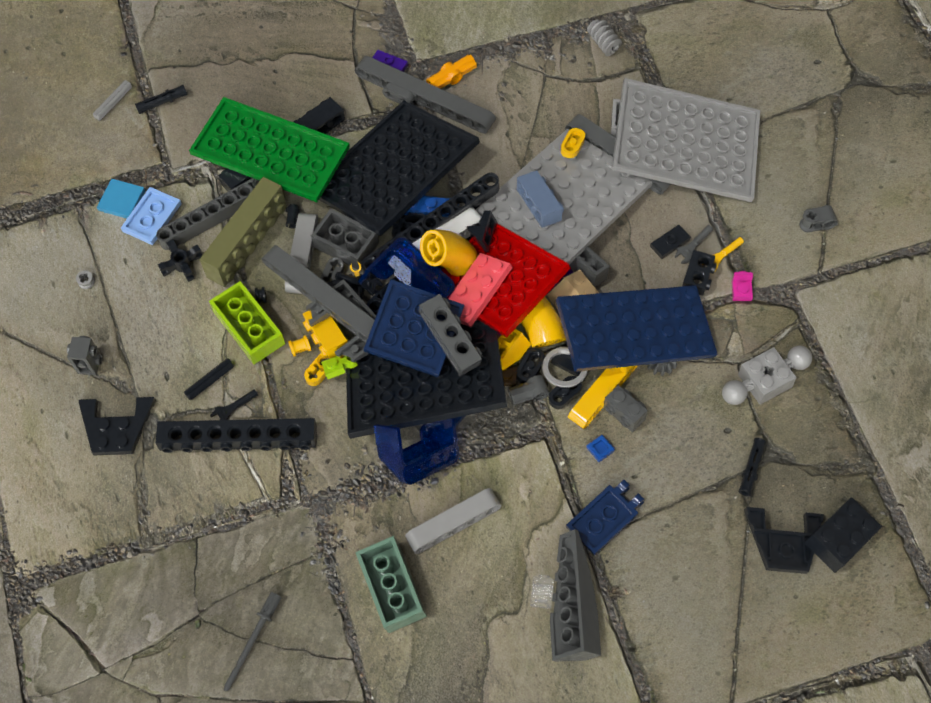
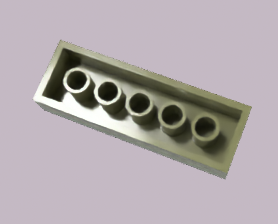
(243, 232)

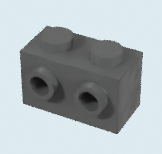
(84, 355)
(625, 408)

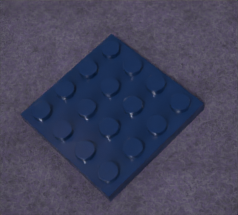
(402, 333)

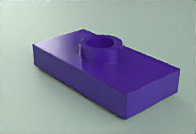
(391, 60)

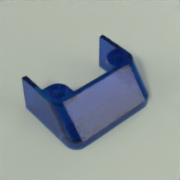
(410, 268)
(431, 454)

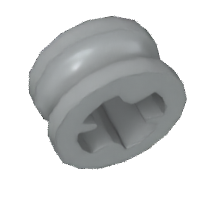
(85, 285)

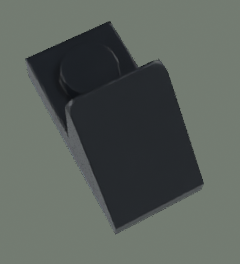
(484, 232)

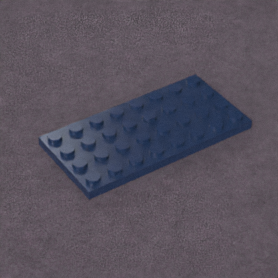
(635, 327)

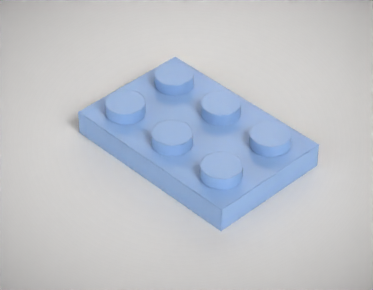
(150, 214)

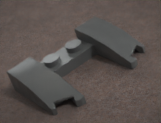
(355, 347)

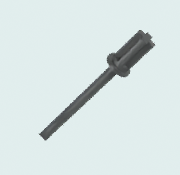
(265, 614)

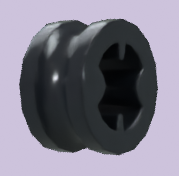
(260, 295)

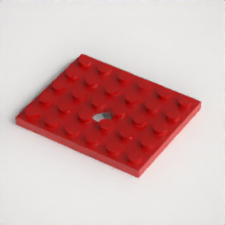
(528, 282)

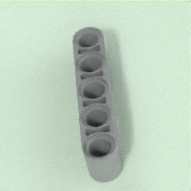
(302, 244)
(453, 521)

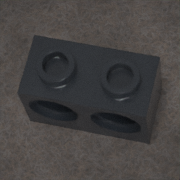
(700, 273)

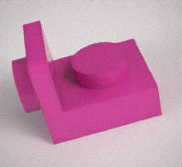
(742, 286)

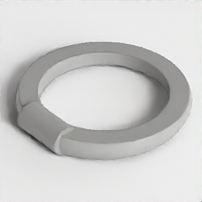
(561, 350)

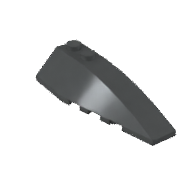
(575, 615)

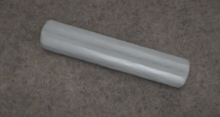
(112, 100)

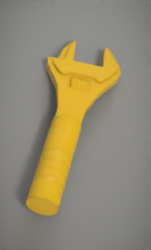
(727, 250)

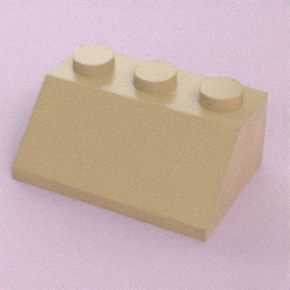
(571, 285)

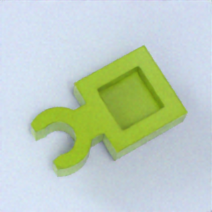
(336, 366)

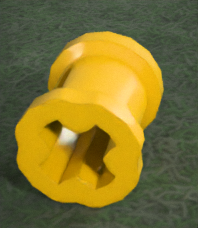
(299, 345)

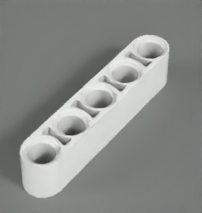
(458, 224)

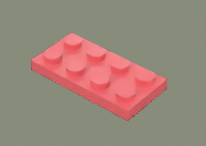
(479, 286)

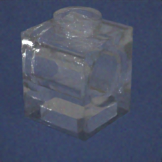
(542, 591)

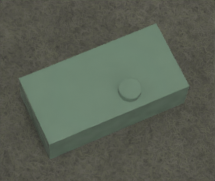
(391, 584)

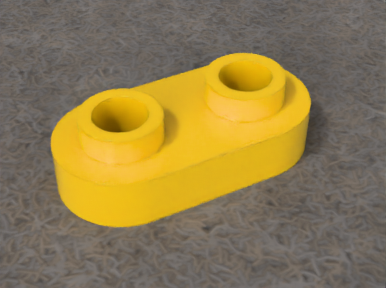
(572, 143)

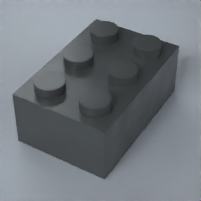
(344, 238)

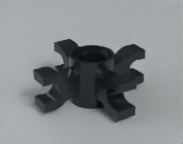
(180, 254)

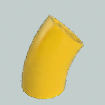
(448, 250)
(543, 325)

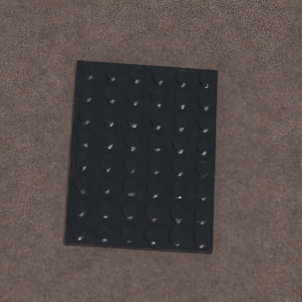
(395, 166)
(405, 397)

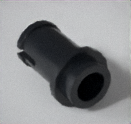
(292, 215)

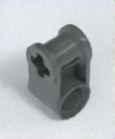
(821, 219)

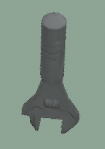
(686, 251)

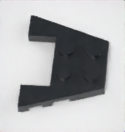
(114, 434)
(783, 549)

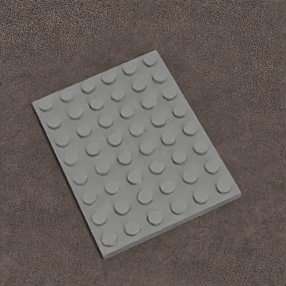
(687, 140)
(584, 185)

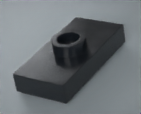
(670, 241)

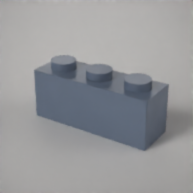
(539, 198)

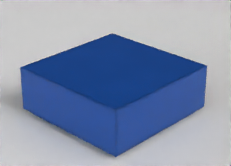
(600, 448)

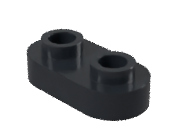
(529, 366)
(564, 394)

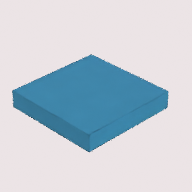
(120, 198)

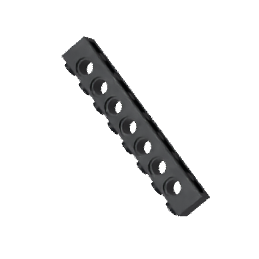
(227, 429)

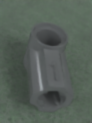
(534, 389)

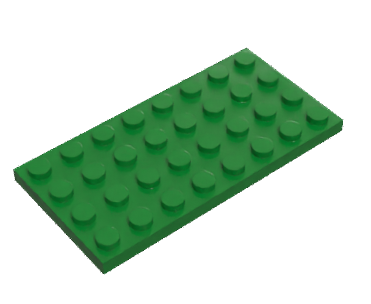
(270, 148)

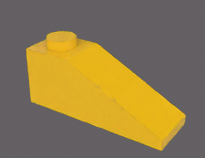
(512, 348)

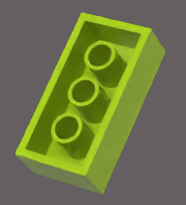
(247, 322)

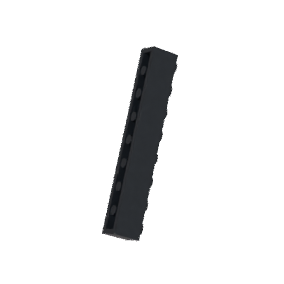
(321, 118)

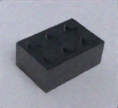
(843, 534)

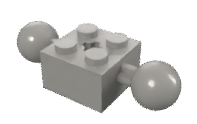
(767, 375)

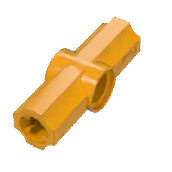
(452, 73)

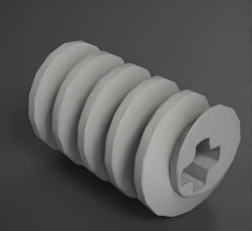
(604, 36)

